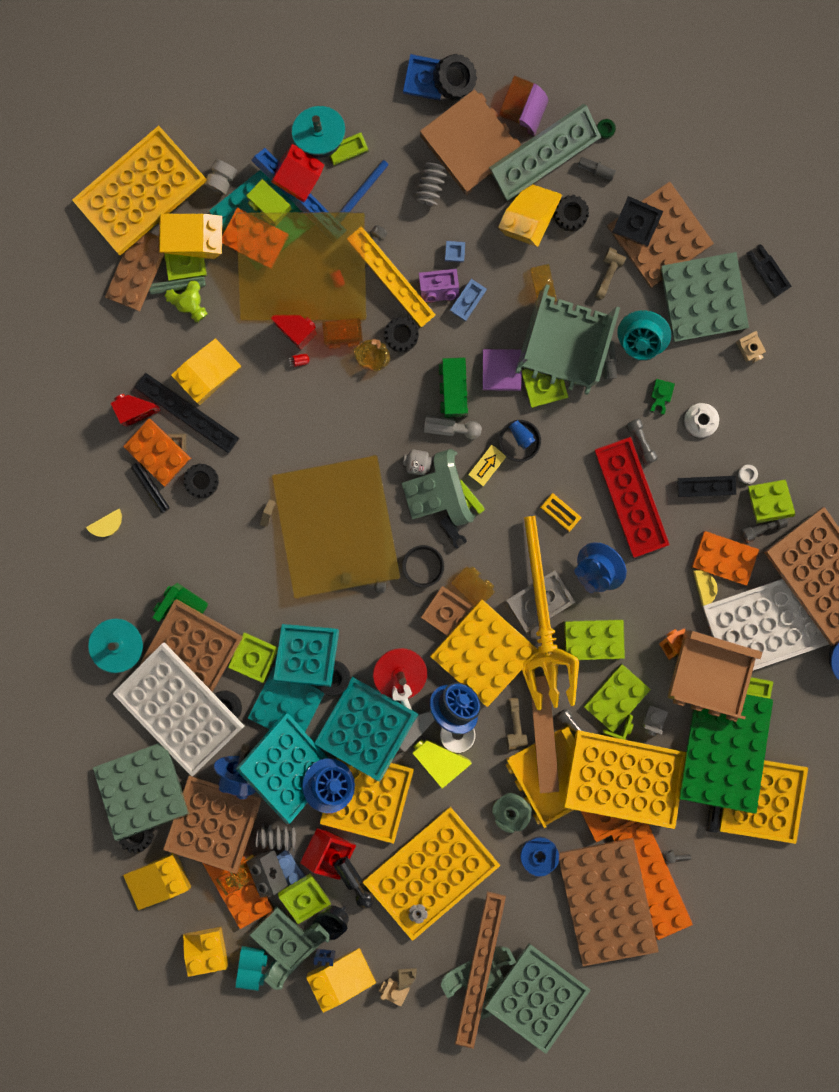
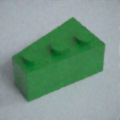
(453, 387)

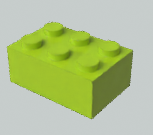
(595, 639)

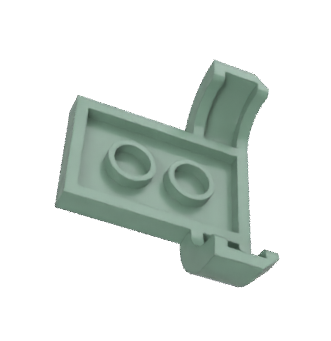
(439, 491)
(286, 944)
(459, 976)

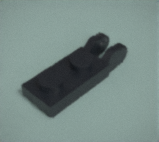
(769, 272)

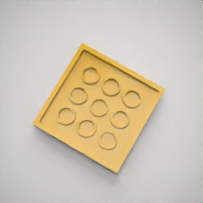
(484, 652)
(374, 805)
(777, 808)

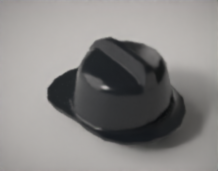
(334, 921)

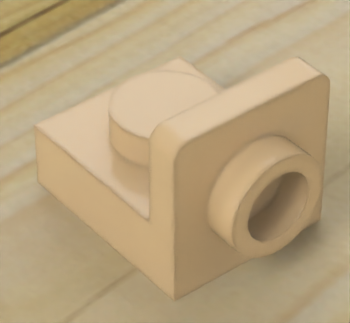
(392, 993)

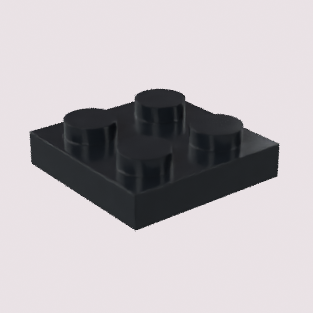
(637, 221)

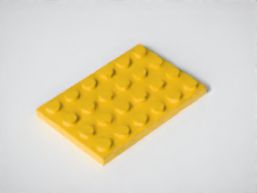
(138, 189)
(624, 779)
(431, 871)

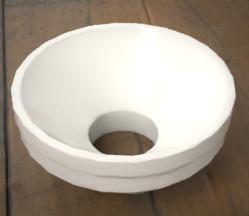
(694, 427)
(457, 746)

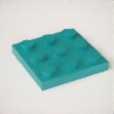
(306, 655)
(279, 698)

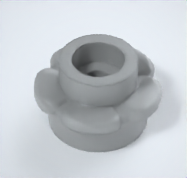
(417, 908)

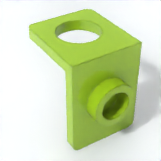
(627, 729)

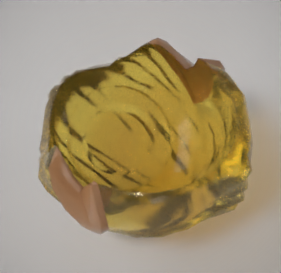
(372, 355)

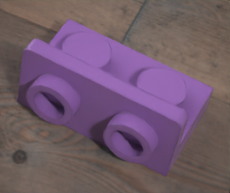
(439, 285)

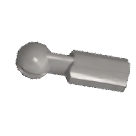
(449, 427)

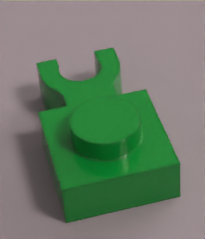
(662, 393)

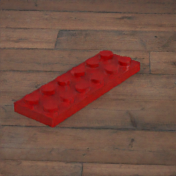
(631, 497)

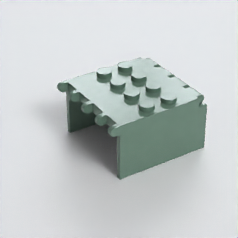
(567, 341)

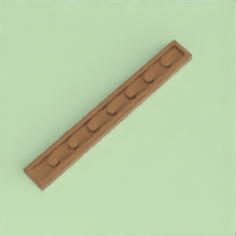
(480, 970)

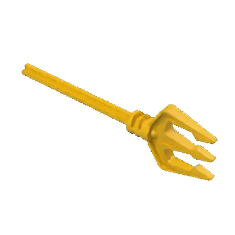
(548, 654)

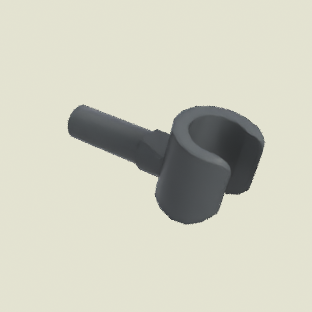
(670, 857)

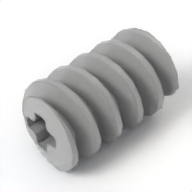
(430, 183)
(276, 838)

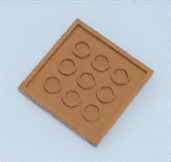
(675, 239)
(197, 641)
(215, 827)

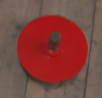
(397, 669)

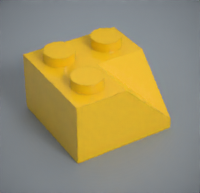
(205, 951)

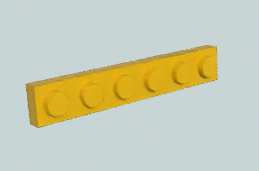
(396, 283)

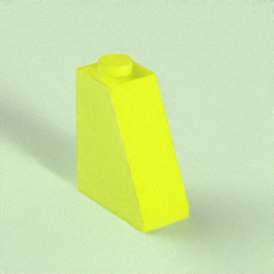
(439, 761)

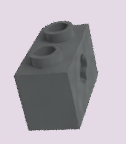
(267, 873)

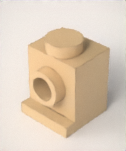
(744, 346)

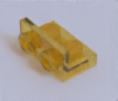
(473, 586)

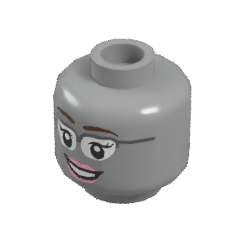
(417, 462)

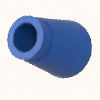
(521, 434)

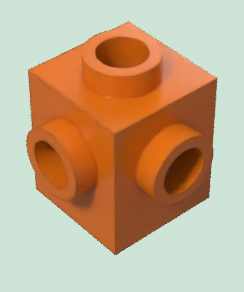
(672, 644)

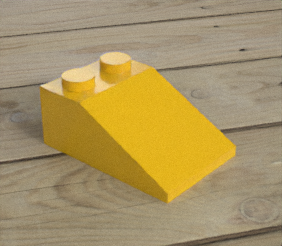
(530, 214)
(191, 235)
(206, 371)
(157, 881)
(342, 981)

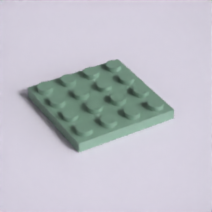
(704, 296)
(140, 791)
(537, 998)

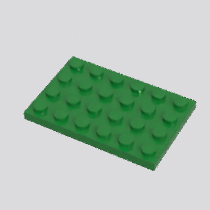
(727, 757)

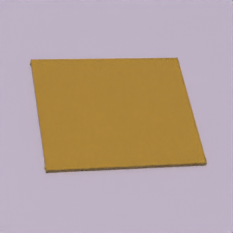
(302, 265)
(336, 526)

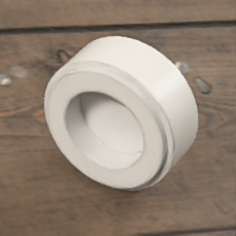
(747, 474)

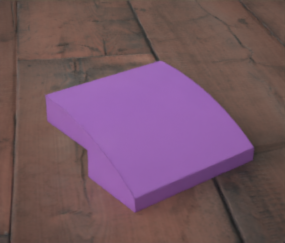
(534, 109)
(500, 369)

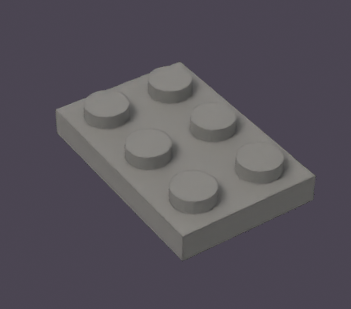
(524, 603)

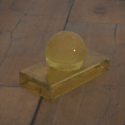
(541, 276)

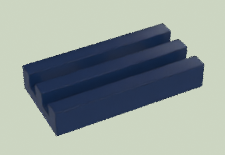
(324, 959)

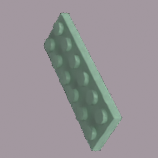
(545, 152)

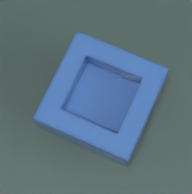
(455, 251)

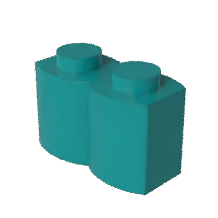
(250, 968)

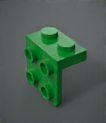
(182, 594)

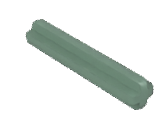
(176, 285)

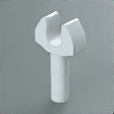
(403, 697)

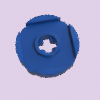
(546, 864)

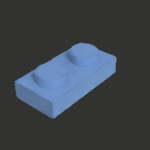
(468, 300)
(290, 867)

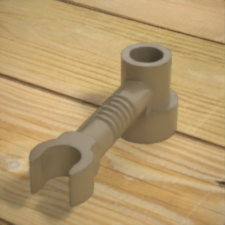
(615, 260)
(517, 739)

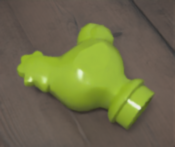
(188, 301)

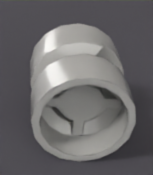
(219, 178)

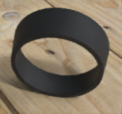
(533, 428)
(427, 548)

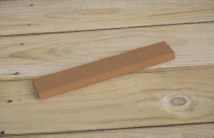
(545, 740)

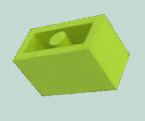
(266, 199)

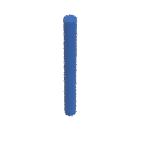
(364, 188)

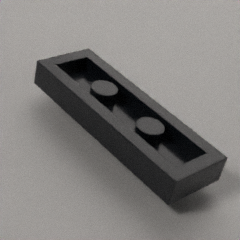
(706, 486)

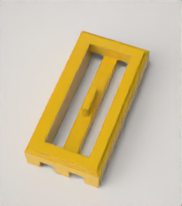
(566, 507)

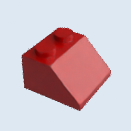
(297, 172)
(296, 328)
(132, 409)
(324, 851)

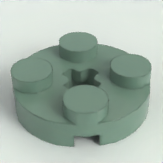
(519, 806)

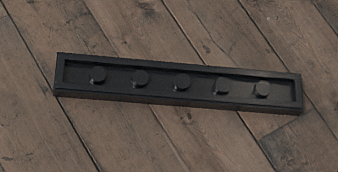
(187, 413)

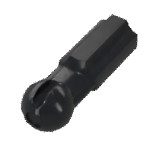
(353, 882)

